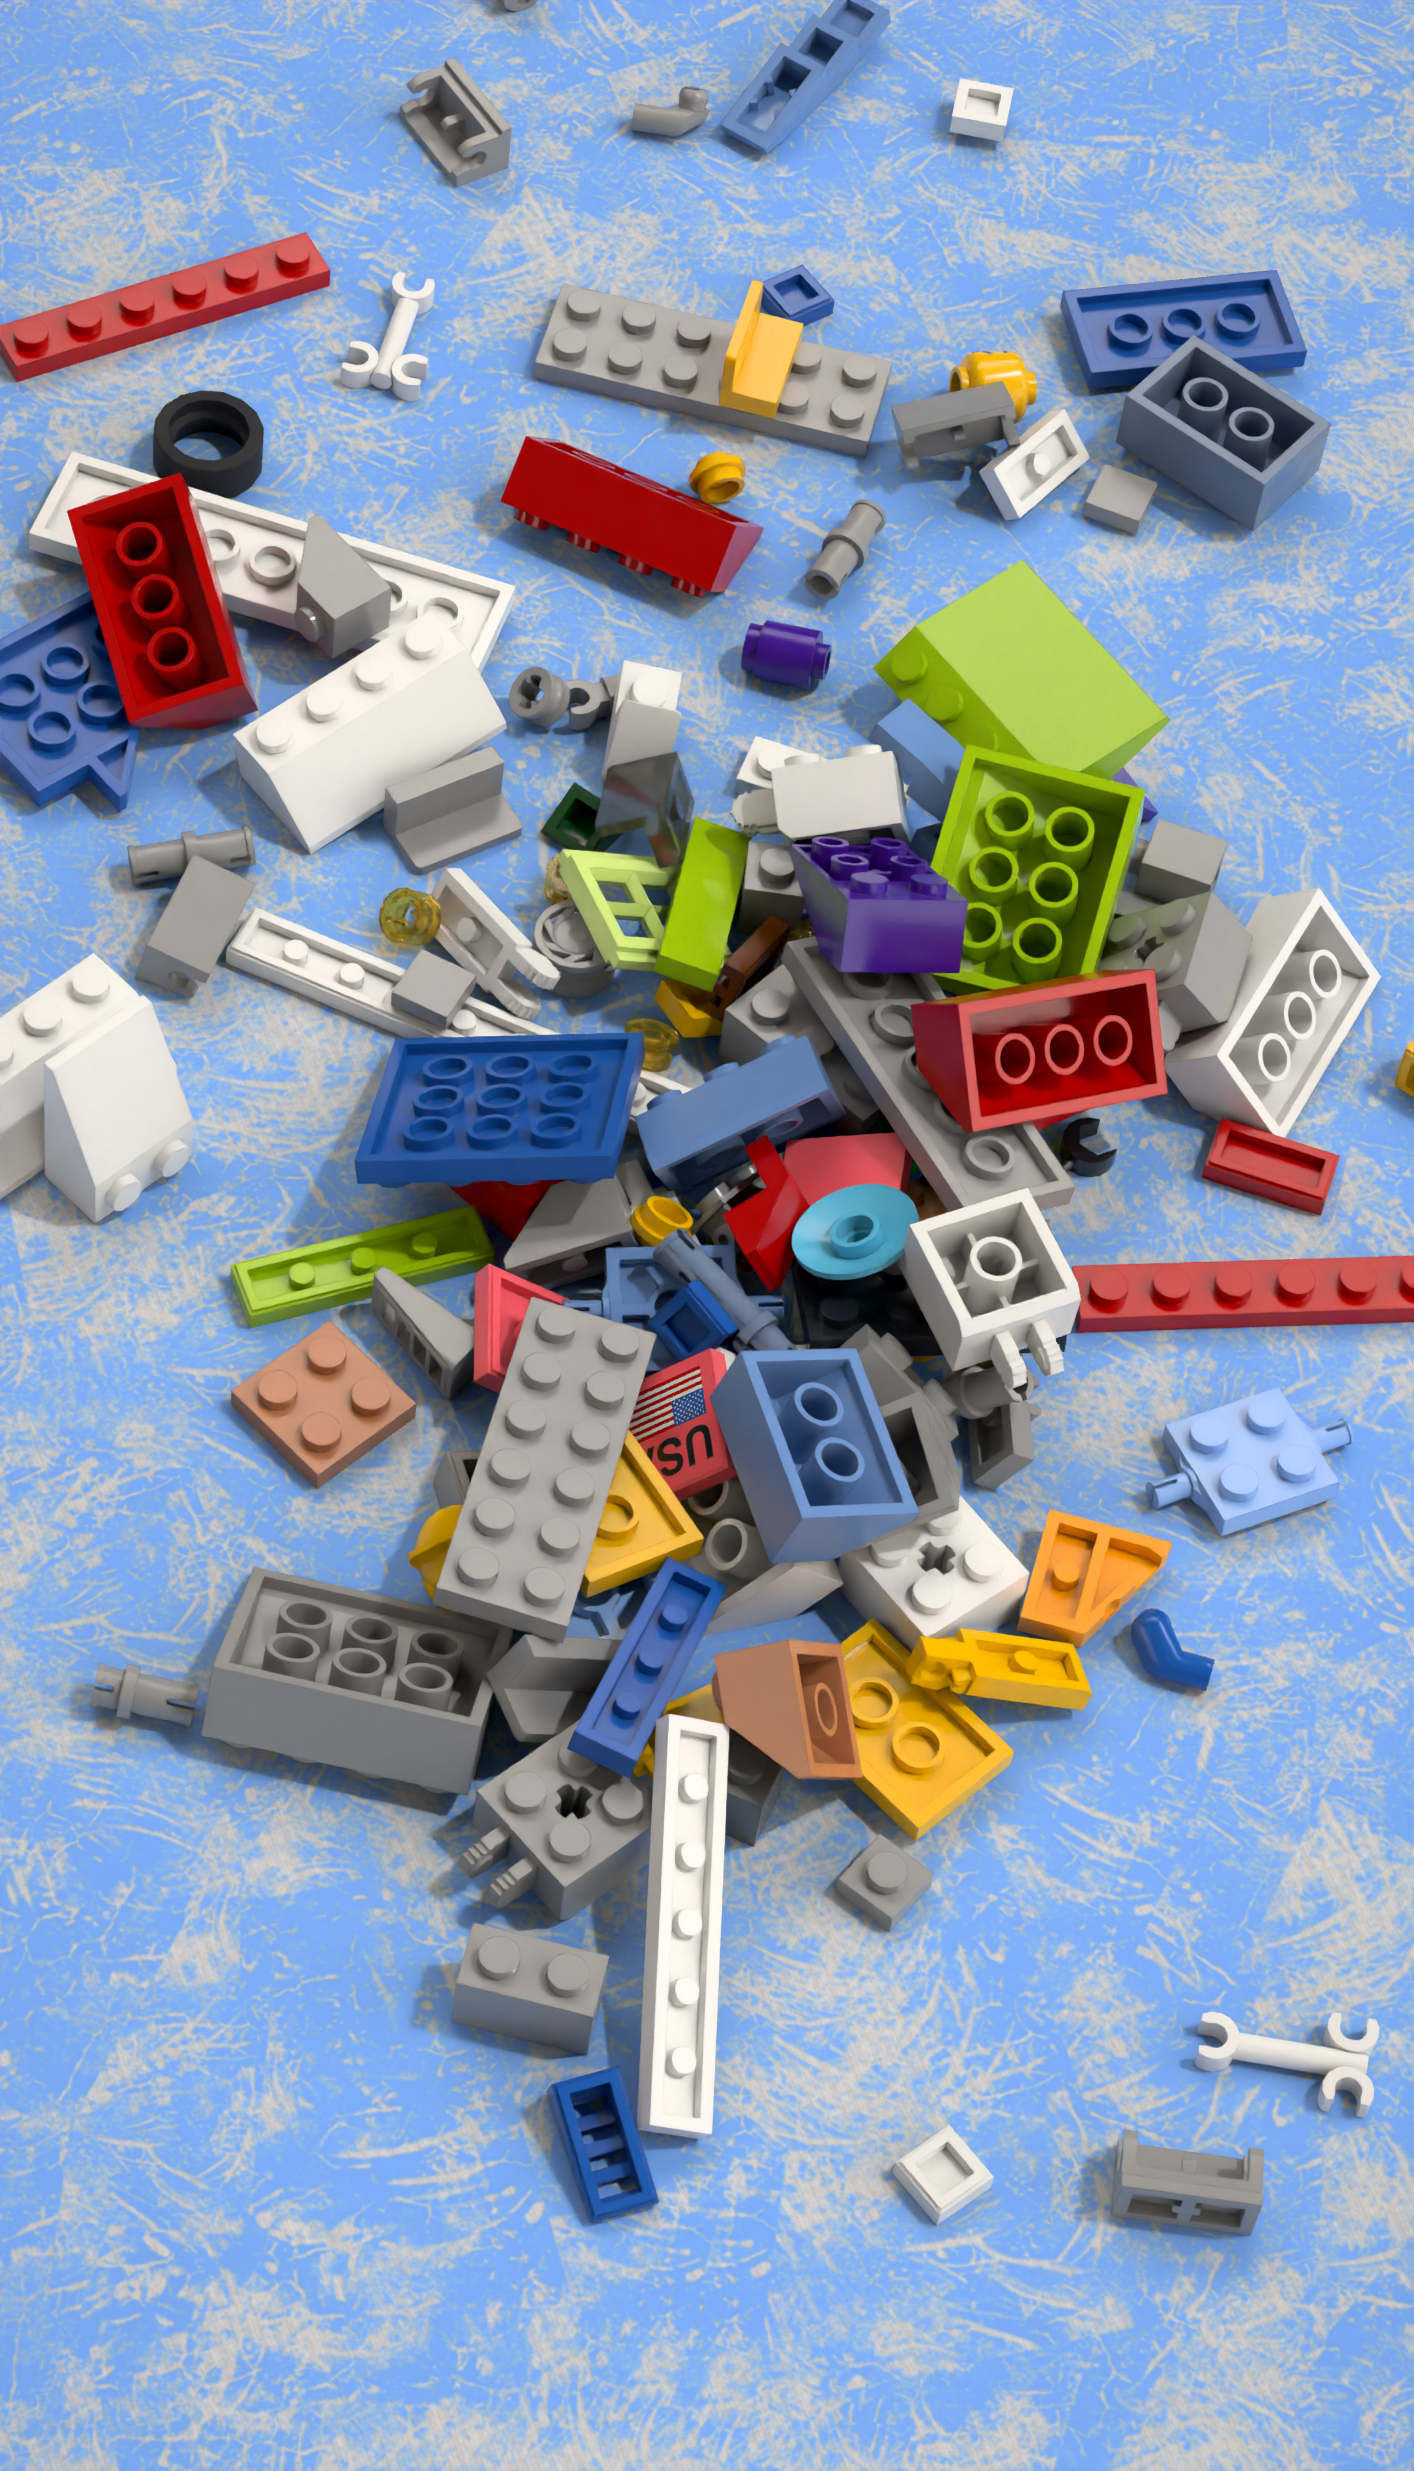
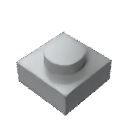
(884, 1882)

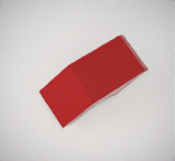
(767, 1220)

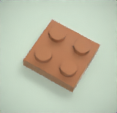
(323, 1404)

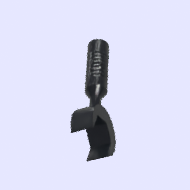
(1079, 1158)

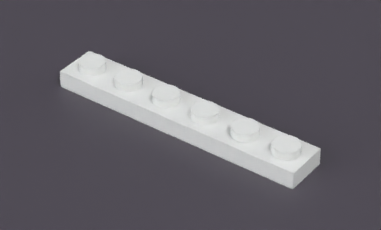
(683, 1927)

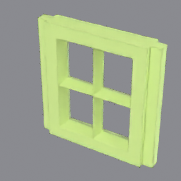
(587, 869)

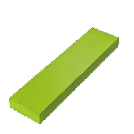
(702, 905)
(344, 1267)

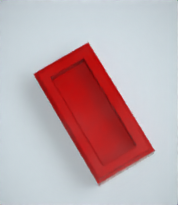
(1270, 1166)

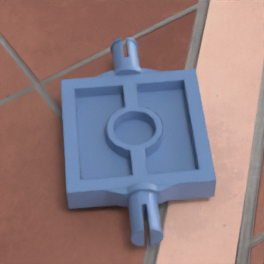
(641, 1286)

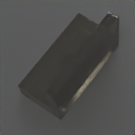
(649, 796)

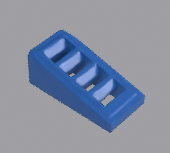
(587, 2088)

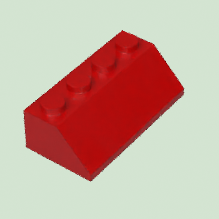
(629, 515)
(162, 607)
(1042, 1047)

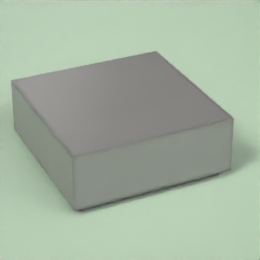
(1120, 499)
(433, 989)

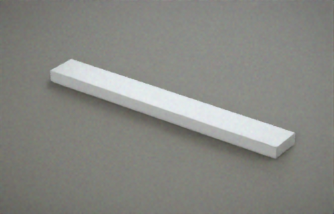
(364, 986)

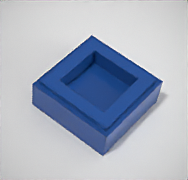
(796, 297)
(692, 1322)

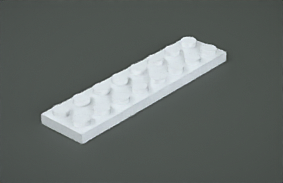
(262, 556)

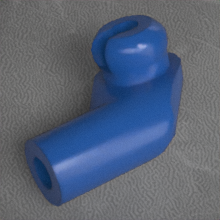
(1163, 1655)

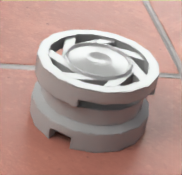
(571, 951)

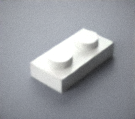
(1036, 466)

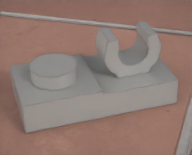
(1002, 1440)

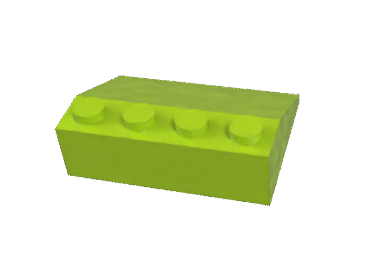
(1023, 679)
(1039, 865)

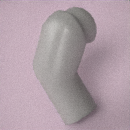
(675, 119)

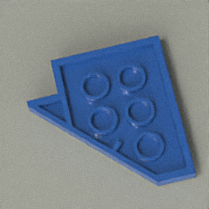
(64, 708)

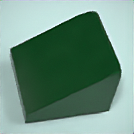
(574, 822)

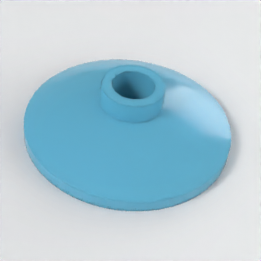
(854, 1231)

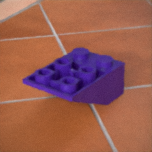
(879, 907)

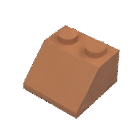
(791, 1706)

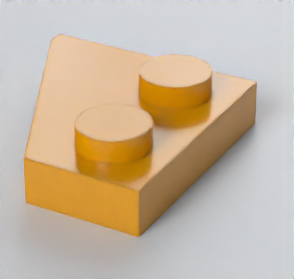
(1085, 1576)

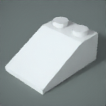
(114, 1113)

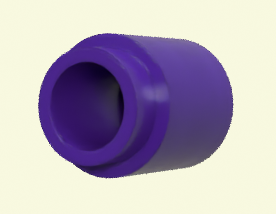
(785, 654)

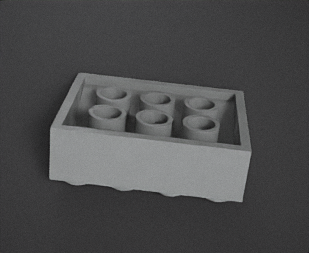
(356, 1681)

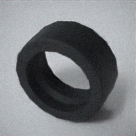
(209, 413)

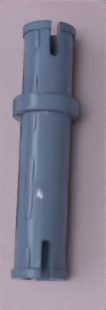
(687, 1262)

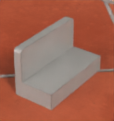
(450, 812)
(549, 1683)

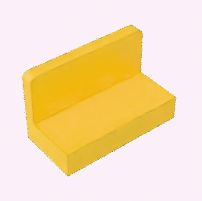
(758, 358)

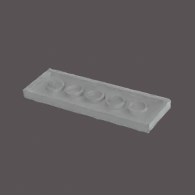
(678, 365)
(874, 1030)
(545, 1470)

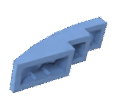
(805, 73)
(924, 752)

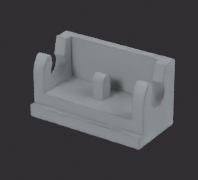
(457, 124)
(954, 422)
(194, 927)
(1187, 2187)

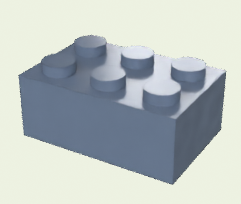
(1222, 432)

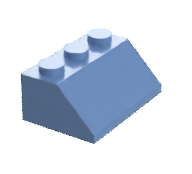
(707, 1128)
(811, 1452)

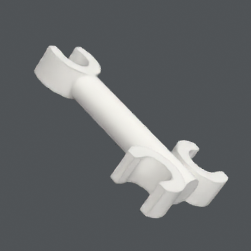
(390, 366)
(1340, 2060)

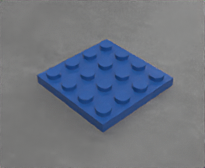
(501, 1109)

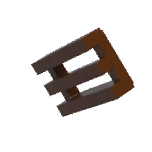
(748, 965)

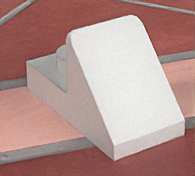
(642, 714)

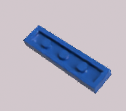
(647, 1667)

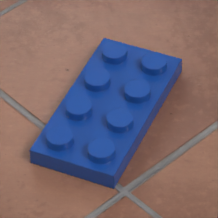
(1134, 328)

